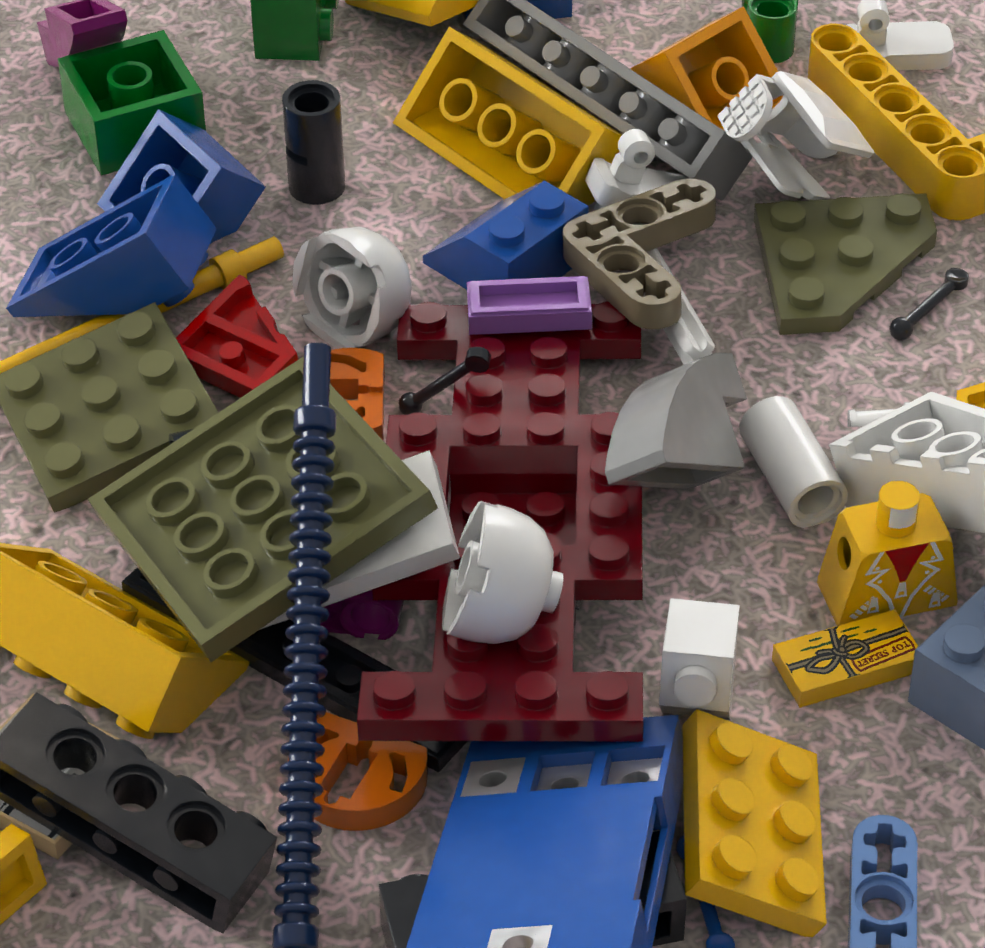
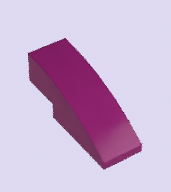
(80, 27)

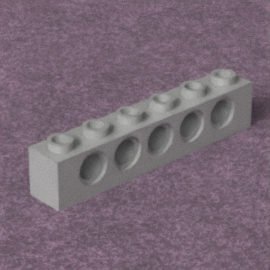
(610, 90)

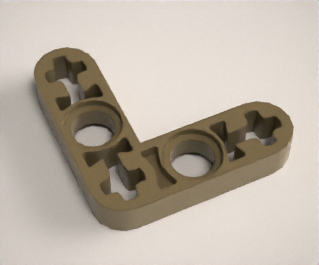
(610, 242)

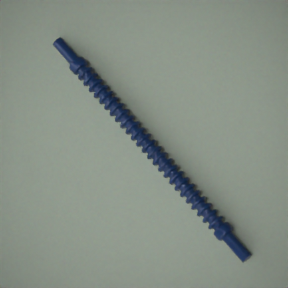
(314, 425)

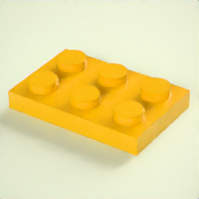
(752, 824)

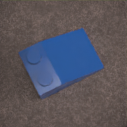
(121, 258)

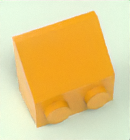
(711, 65)

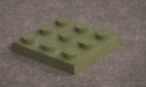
(102, 404)

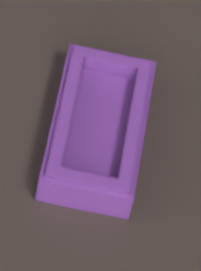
(529, 305)

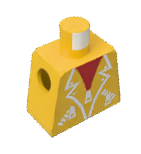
(889, 558)

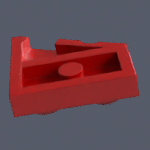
(236, 341)

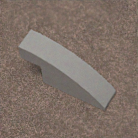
(678, 427)

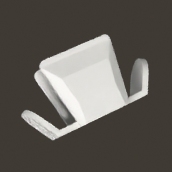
(803, 117)

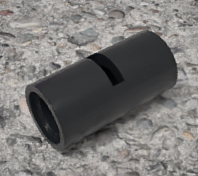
(314, 142)

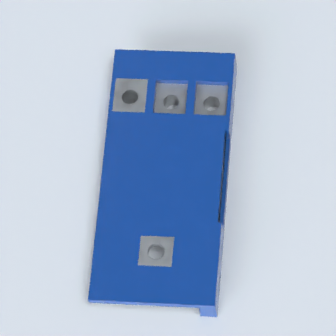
(555, 844)

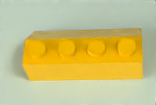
(502, 122)
(105, 644)

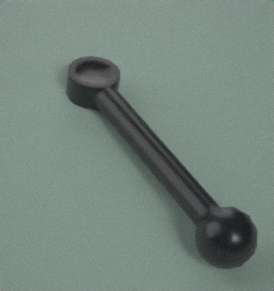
(902, 327)
(476, 360)

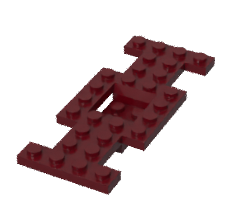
(527, 448)

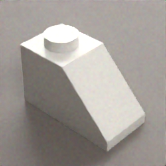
(699, 658)

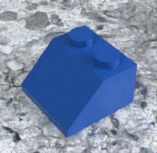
(204, 167)
(511, 240)

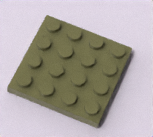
(216, 510)

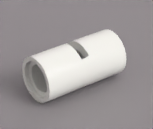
(793, 462)

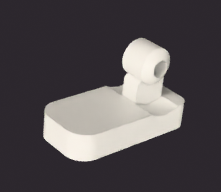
(904, 44)
(628, 171)

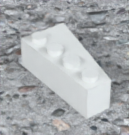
(927, 443)

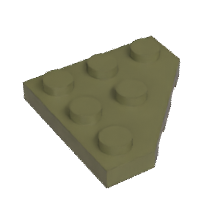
(838, 254)

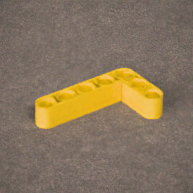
(900, 122)

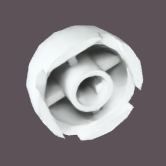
(352, 278)
(501, 577)

